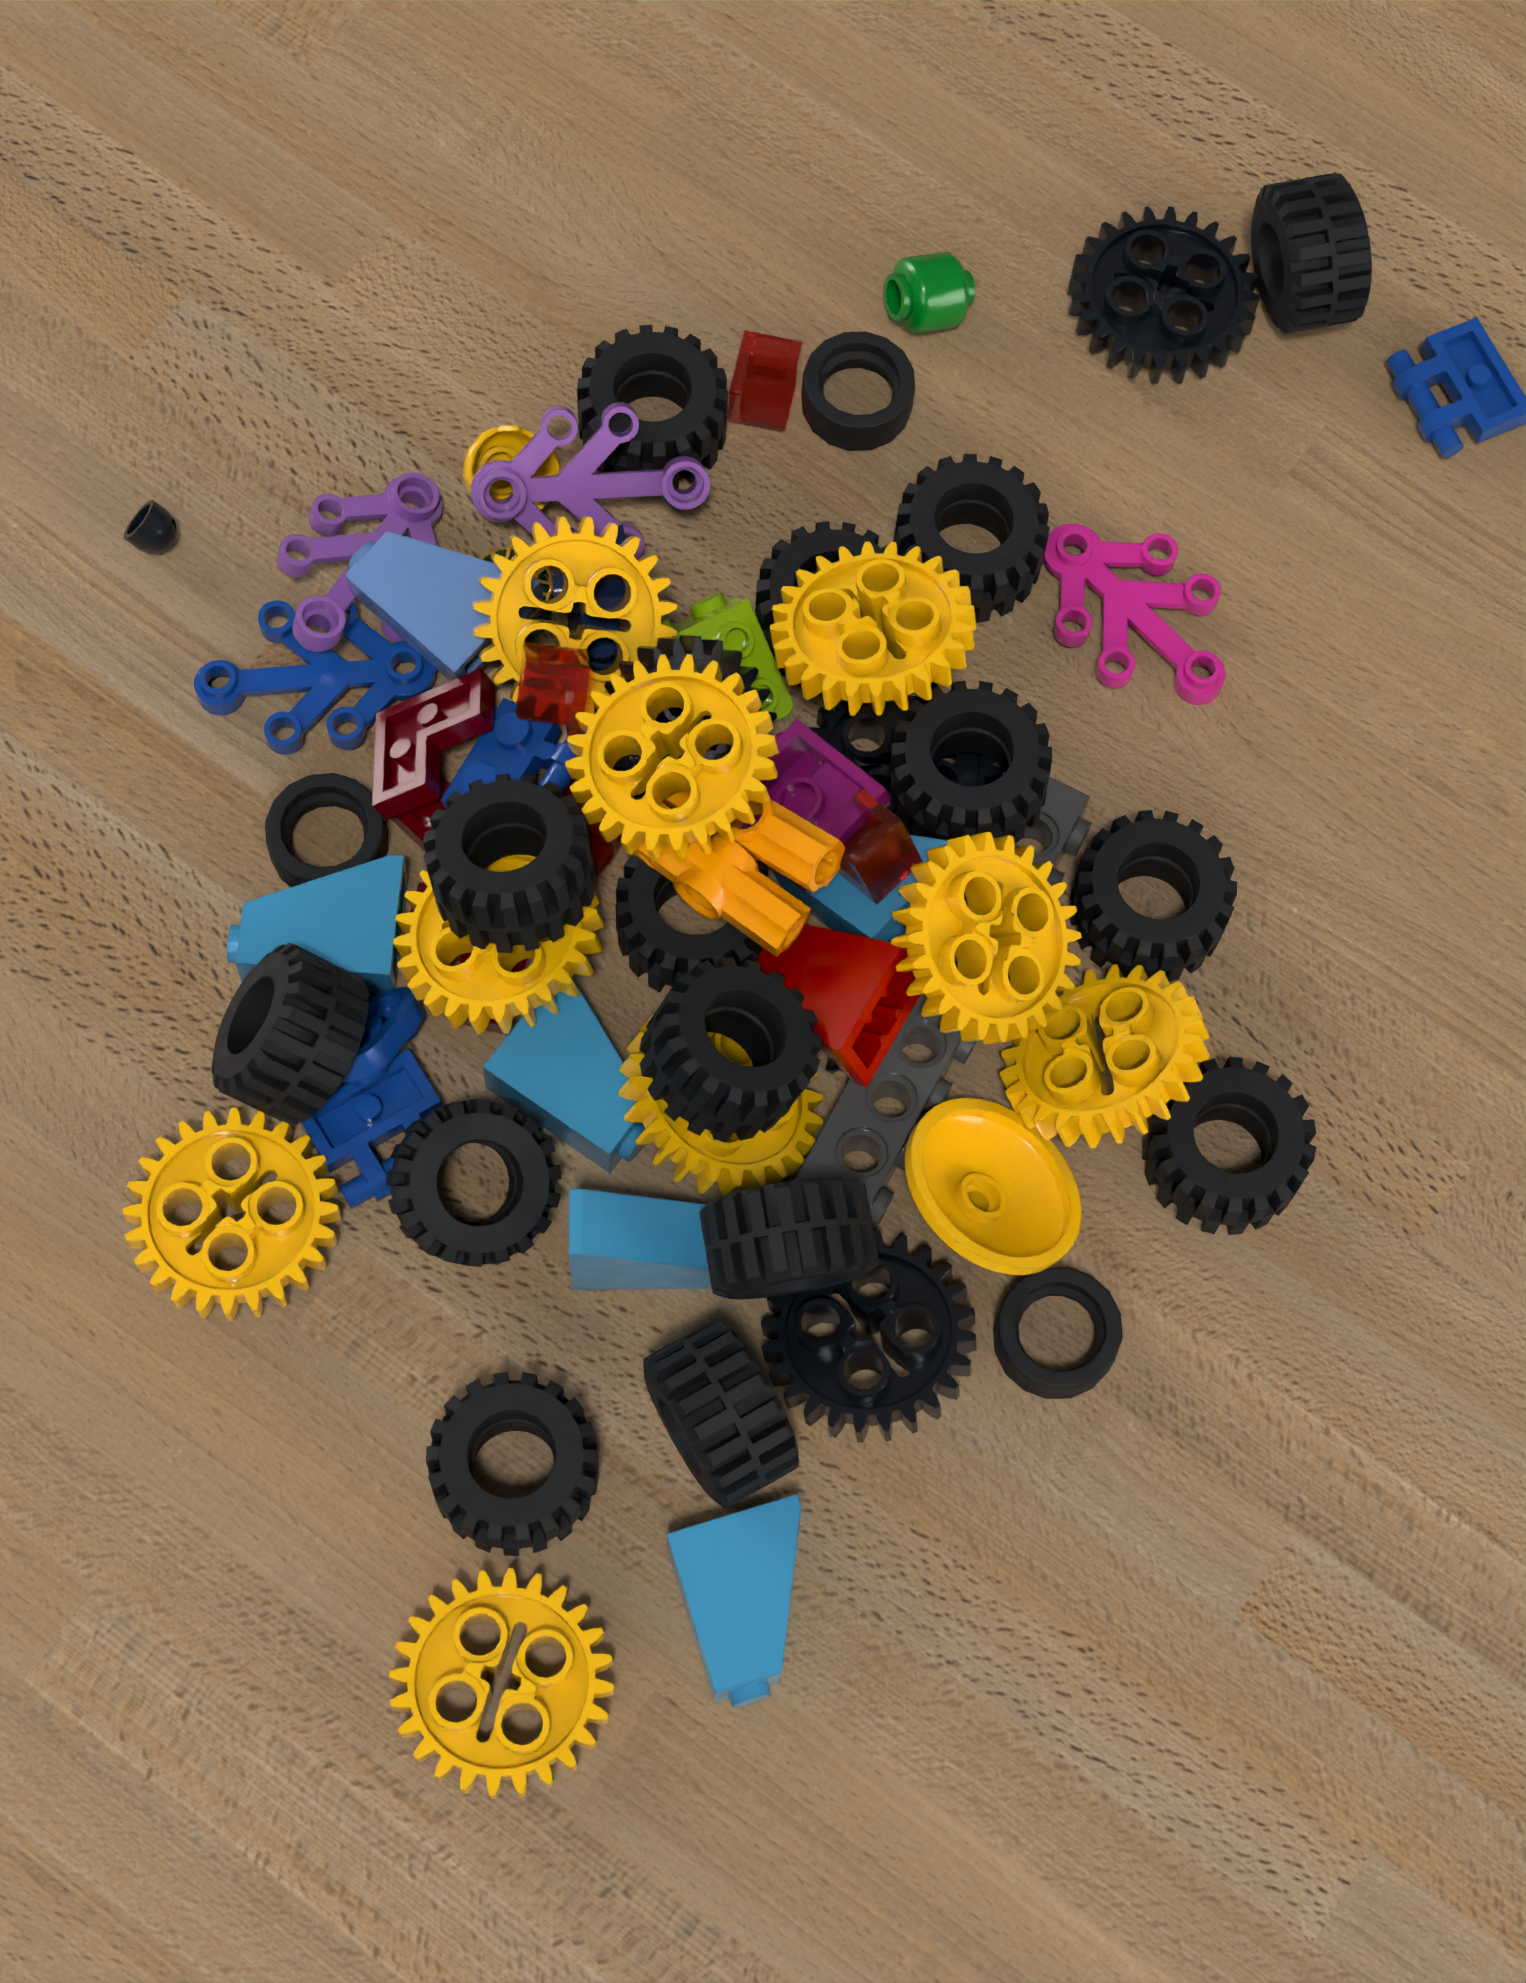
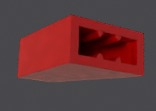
(851, 990)

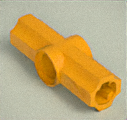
(785, 843)
(733, 888)

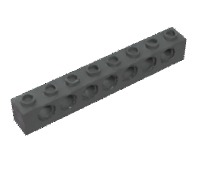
(921, 1086)

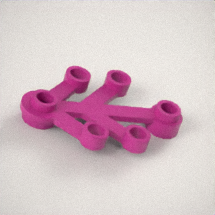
(1129, 604)

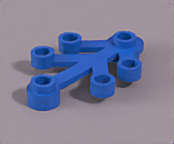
(324, 677)

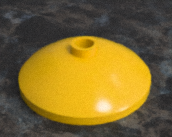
(992, 1187)

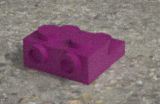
(818, 783)

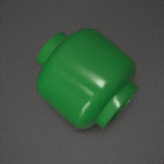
(929, 292)

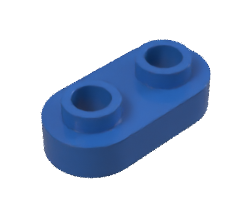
(389, 1025)

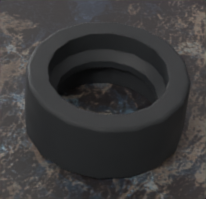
(866, 352)
(313, 793)
(1074, 1286)

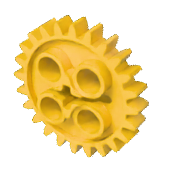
(582, 561)
(905, 612)
(716, 787)
(986, 938)
(484, 983)
(1149, 1047)
(732, 1163)
(190, 1175)
(443, 1664)

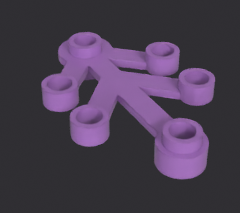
(577, 483)
(398, 518)

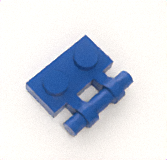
(1474, 378)
(514, 749)
(364, 1118)

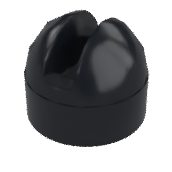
(151, 529)

